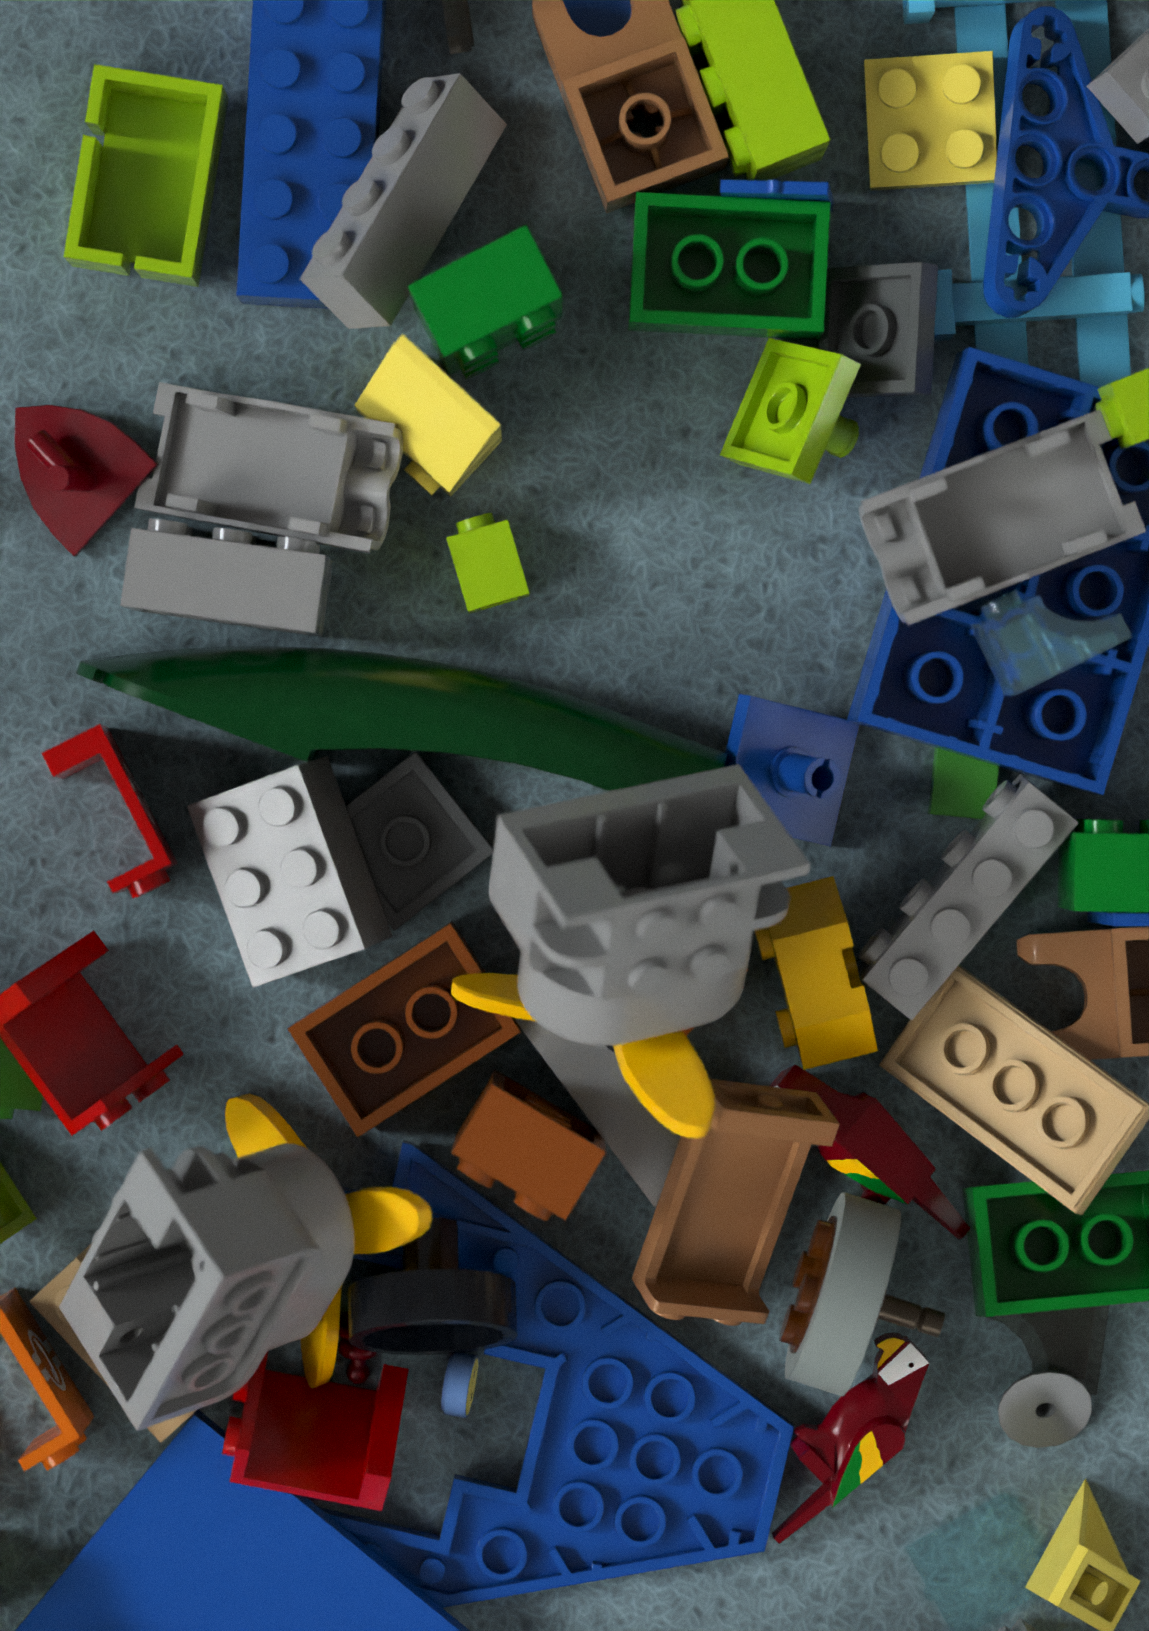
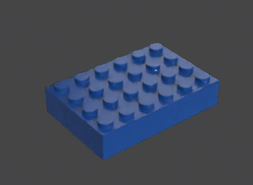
(932, 675)

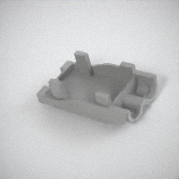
(273, 468)
(997, 519)

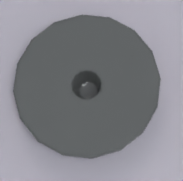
(1044, 1409)

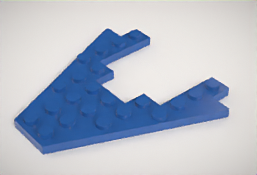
(633, 1443)

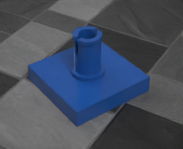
(794, 762)

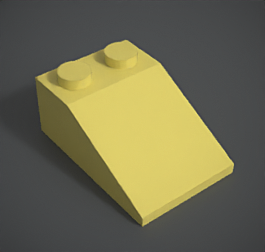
(440, 423)

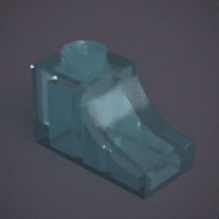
(1033, 644)

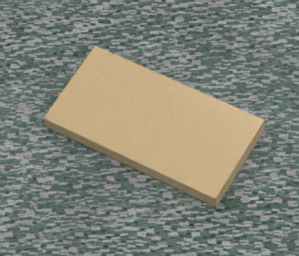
(1018, 1089)

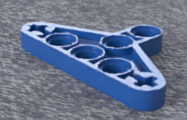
(1056, 199)

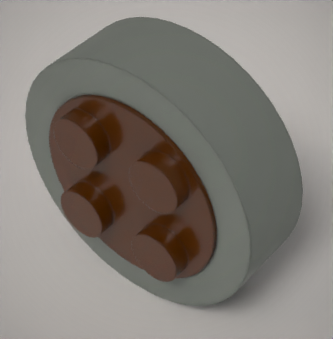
(845, 1294)

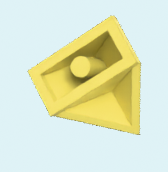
(1084, 1568)

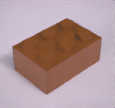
(400, 1031)
(528, 1147)

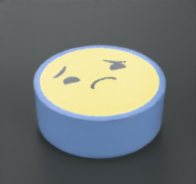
(459, 1384)

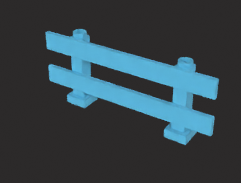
(1099, 289)

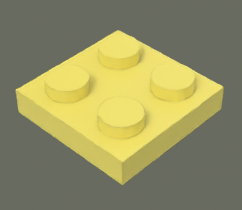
(931, 120)

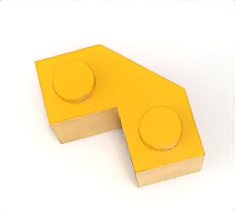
(819, 977)

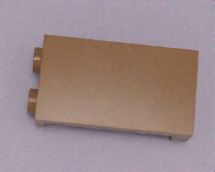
(729, 1203)

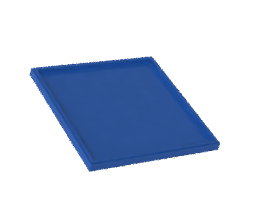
(226, 1558)

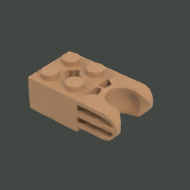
(626, 74)
(1114, 984)

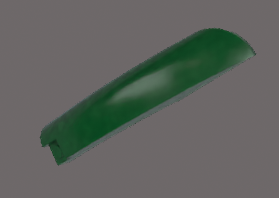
(371, 700)

